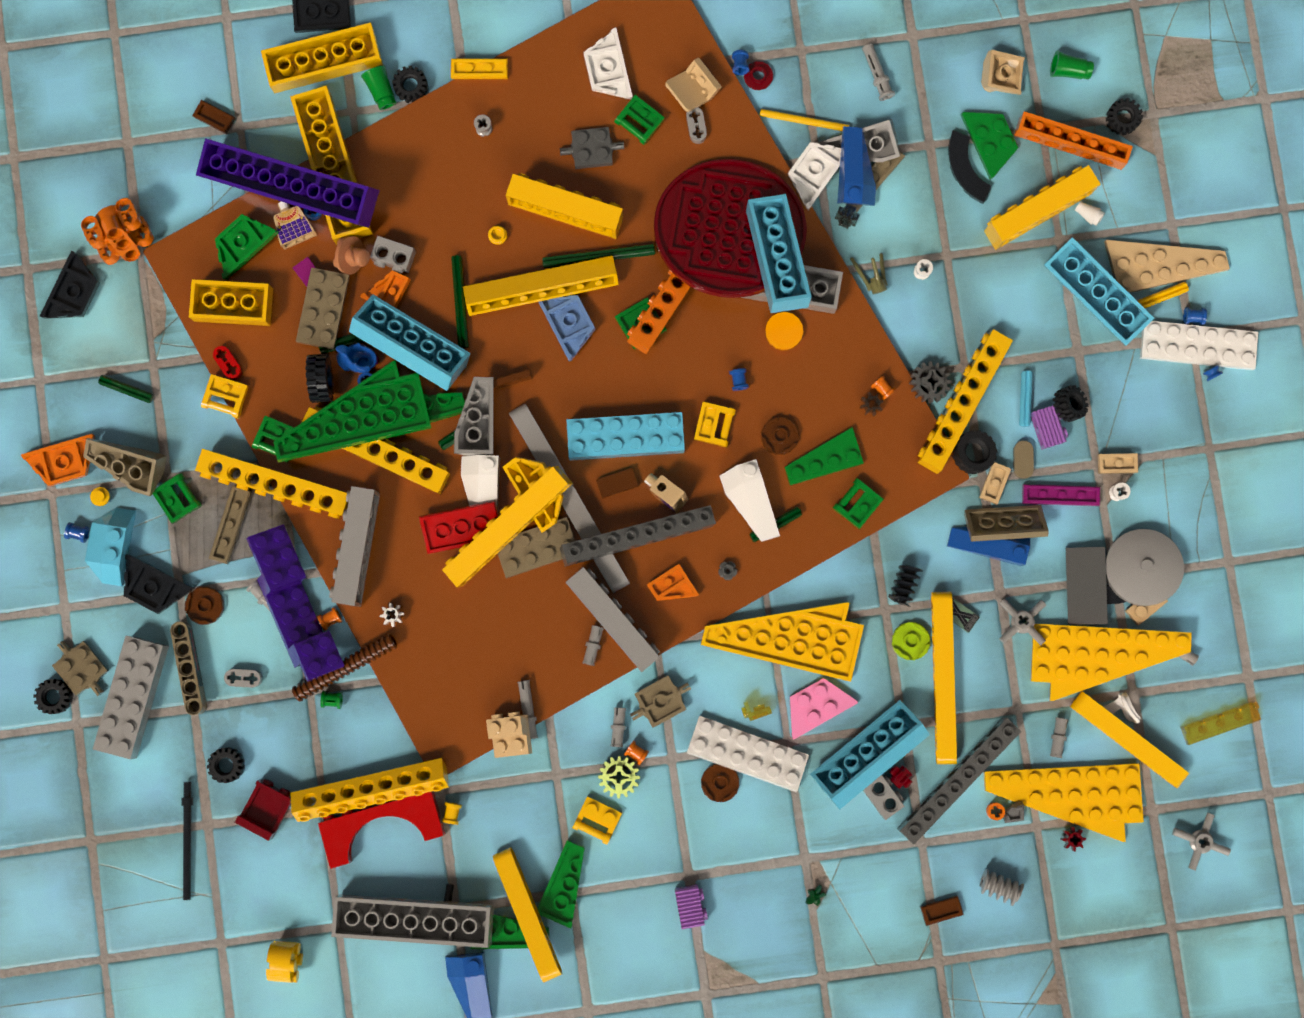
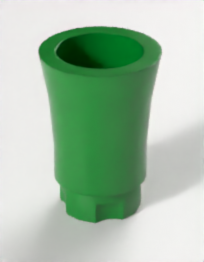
(1070, 66)
(379, 87)

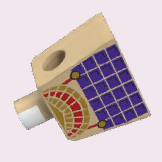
(292, 226)
(672, 496)

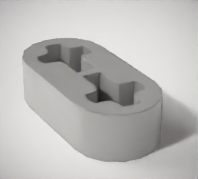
(700, 124)
(243, 673)

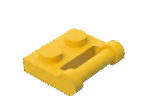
(225, 389)
(708, 422)
(600, 814)

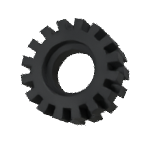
(407, 73)
(1128, 106)
(1070, 395)
(41, 696)
(215, 771)

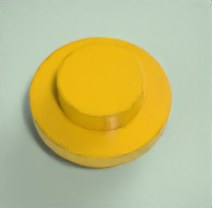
(497, 235)
(100, 496)

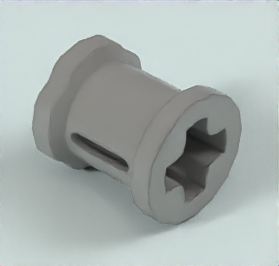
(483, 131)

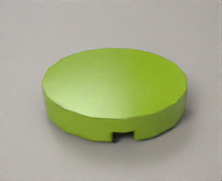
(910, 641)

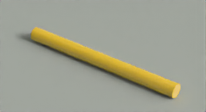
(802, 120)

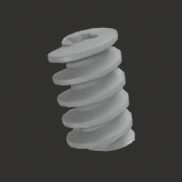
(1000, 887)

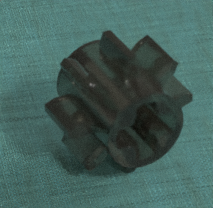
(847, 216)
(876, 405)

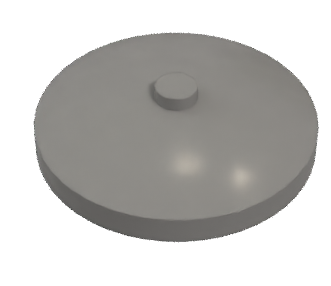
(1144, 567)

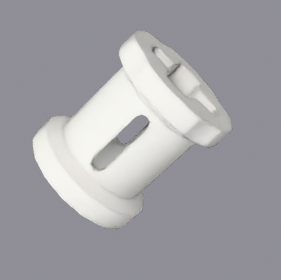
(923, 264)
(1125, 490)

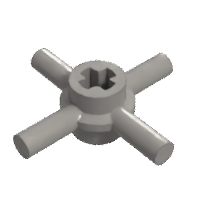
(1028, 627)
(1199, 848)

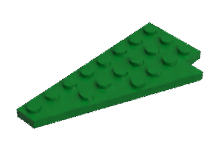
(369, 412)

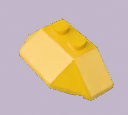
(521, 474)

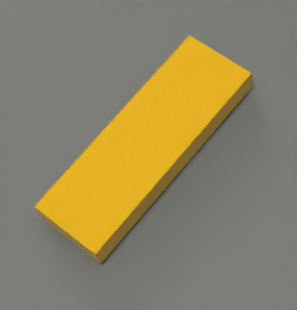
(479, 68)

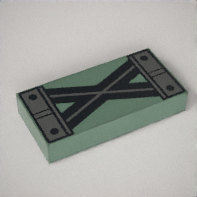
(963, 616)

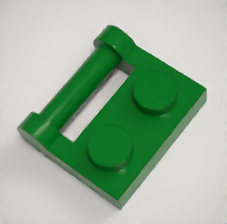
(644, 115)
(271, 429)
(170, 501)
(862, 508)

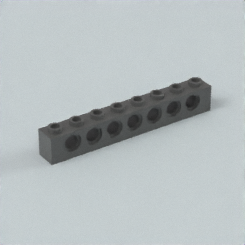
(637, 535)
(959, 780)

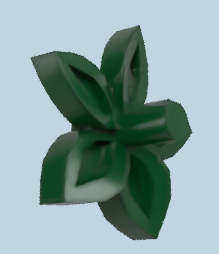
(814, 896)

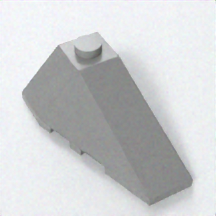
(879, 139)
(475, 424)

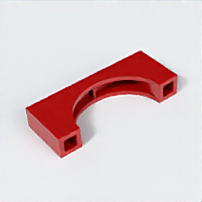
(340, 831)

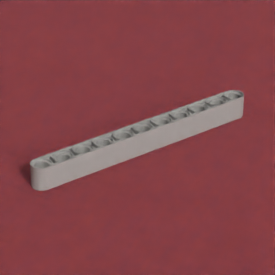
(571, 501)

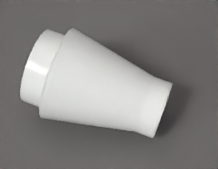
(1090, 213)

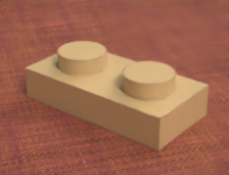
(1117, 463)
(994, 483)
(1141, 613)

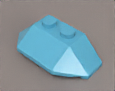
(109, 544)

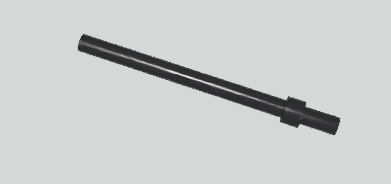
(187, 802)

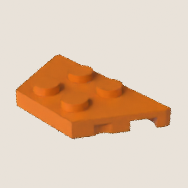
(60, 461)

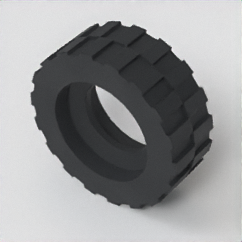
(986, 444)

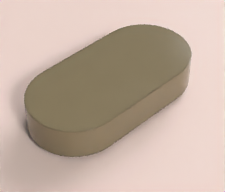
(1023, 459)

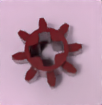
(900, 777)
(1076, 843)

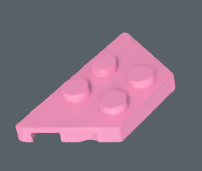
(817, 705)

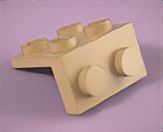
(693, 86)

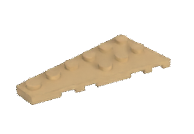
(1153, 265)

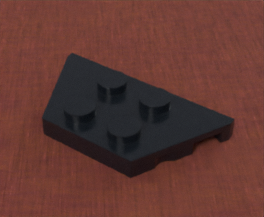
(71, 291)
(151, 586)

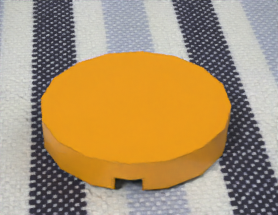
(784, 331)

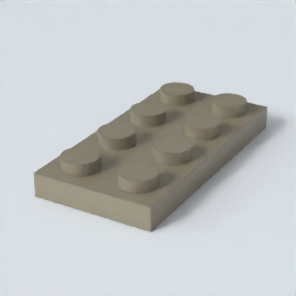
(322, 308)
(1006, 523)
(535, 549)

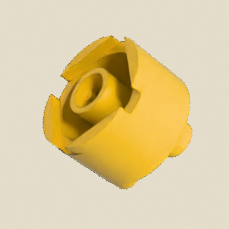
(284, 961)

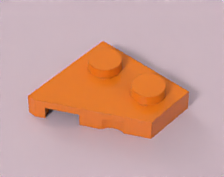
(389, 289)
(672, 585)

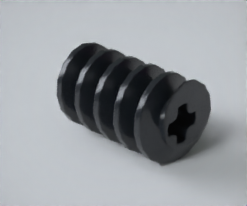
(904, 584)

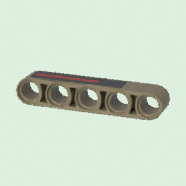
(195, 675)

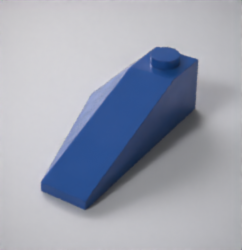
(855, 174)
(1007, 550)
(470, 983)

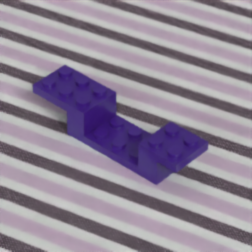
(290, 606)

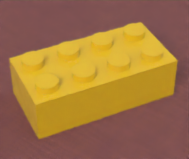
(231, 302)

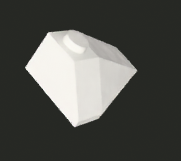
(481, 478)
(748, 494)

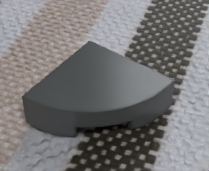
(1014, 813)

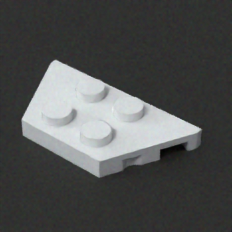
(607, 67)
(814, 171)

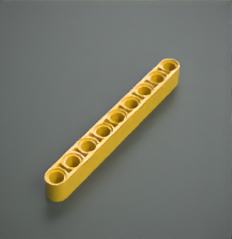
(944, 678)

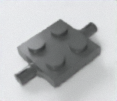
(592, 148)

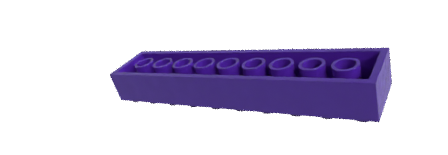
(287, 183)

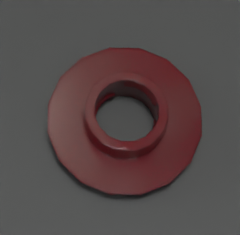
(762, 83)

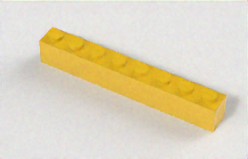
(540, 285)
(507, 525)

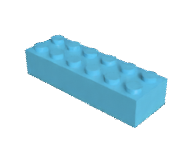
(778, 253)
(1098, 291)
(409, 342)
(625, 436)
(870, 754)

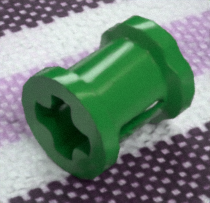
(331, 699)

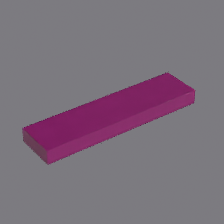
(1060, 495)

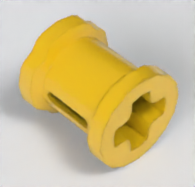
(451, 813)

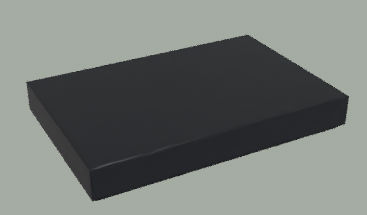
(321, 15)

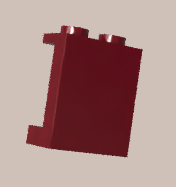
(265, 809)

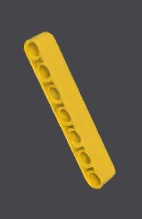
(1129, 739)
(527, 915)

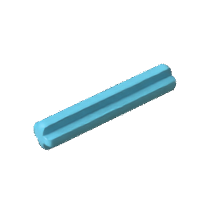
(1025, 398)

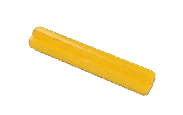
(1164, 295)

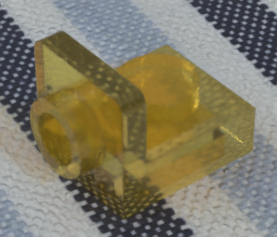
(759, 711)

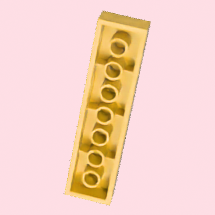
(326, 148)

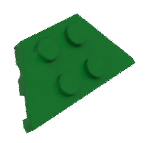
(991, 139)
(241, 242)

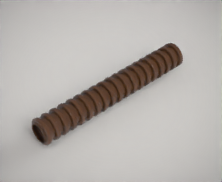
(351, 663)

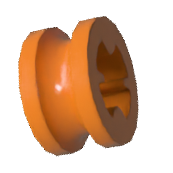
(992, 816)

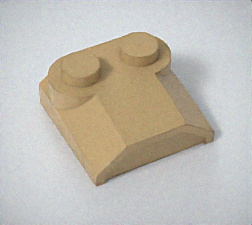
(1002, 72)

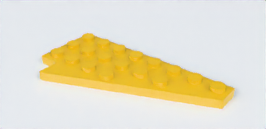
(1088, 656)

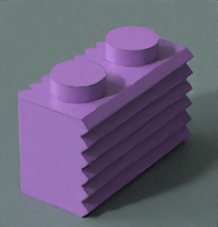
(1048, 427)
(690, 907)

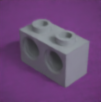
(394, 251)
(879, 799)

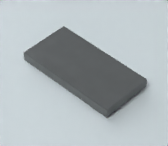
(1086, 585)

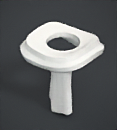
(1123, 702)

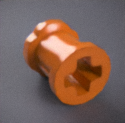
(883, 387)
(329, 618)
(636, 752)

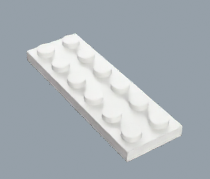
(1199, 345)
(747, 754)

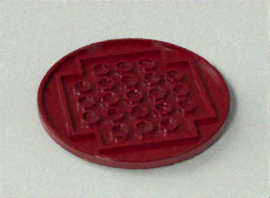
(706, 229)

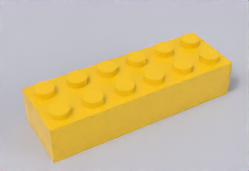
(321, 58)
(564, 205)
(1042, 207)

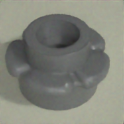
(727, 575)

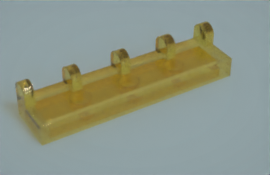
(1221, 722)

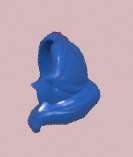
(356, 358)

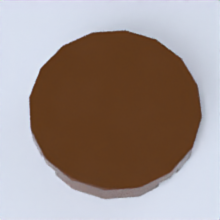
(780, 435)
(204, 605)
(719, 783)

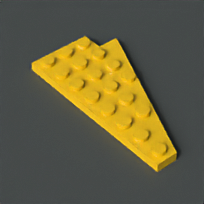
(800, 639)
(1083, 795)

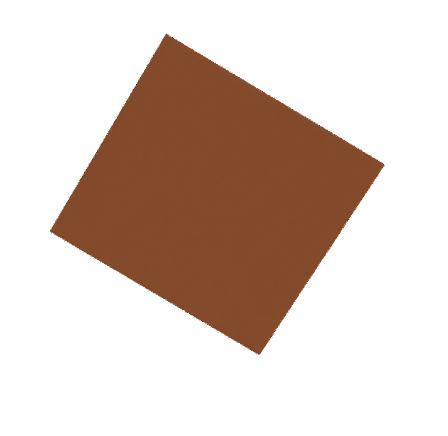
(442, 196)

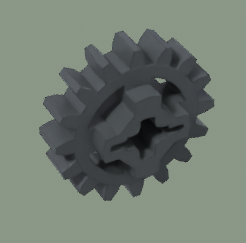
(935, 376)

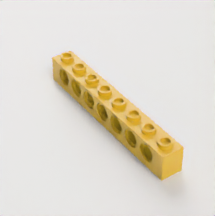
(999, 344)
(209, 459)
(435, 482)
(303, 800)

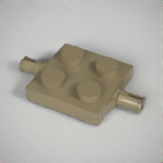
(80, 668)
(660, 701)

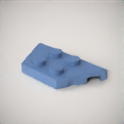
(568, 322)

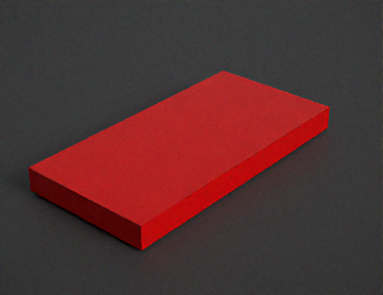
(456, 526)

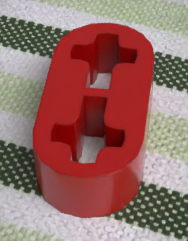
(230, 360)

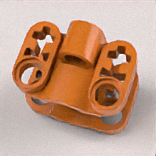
(117, 232)

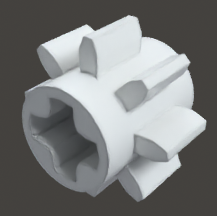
(398, 614)

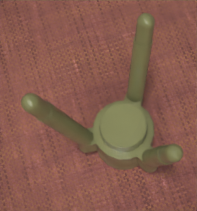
(878, 283)

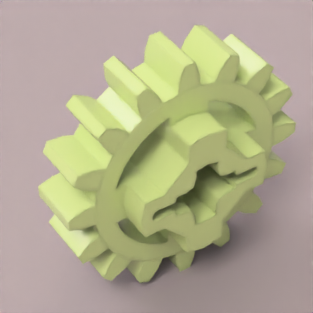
(618, 785)

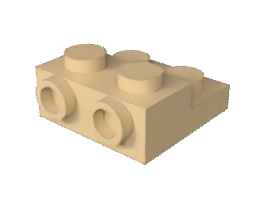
(509, 734)

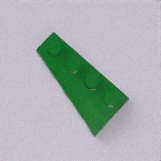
(561, 892)

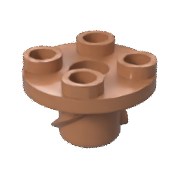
(350, 255)

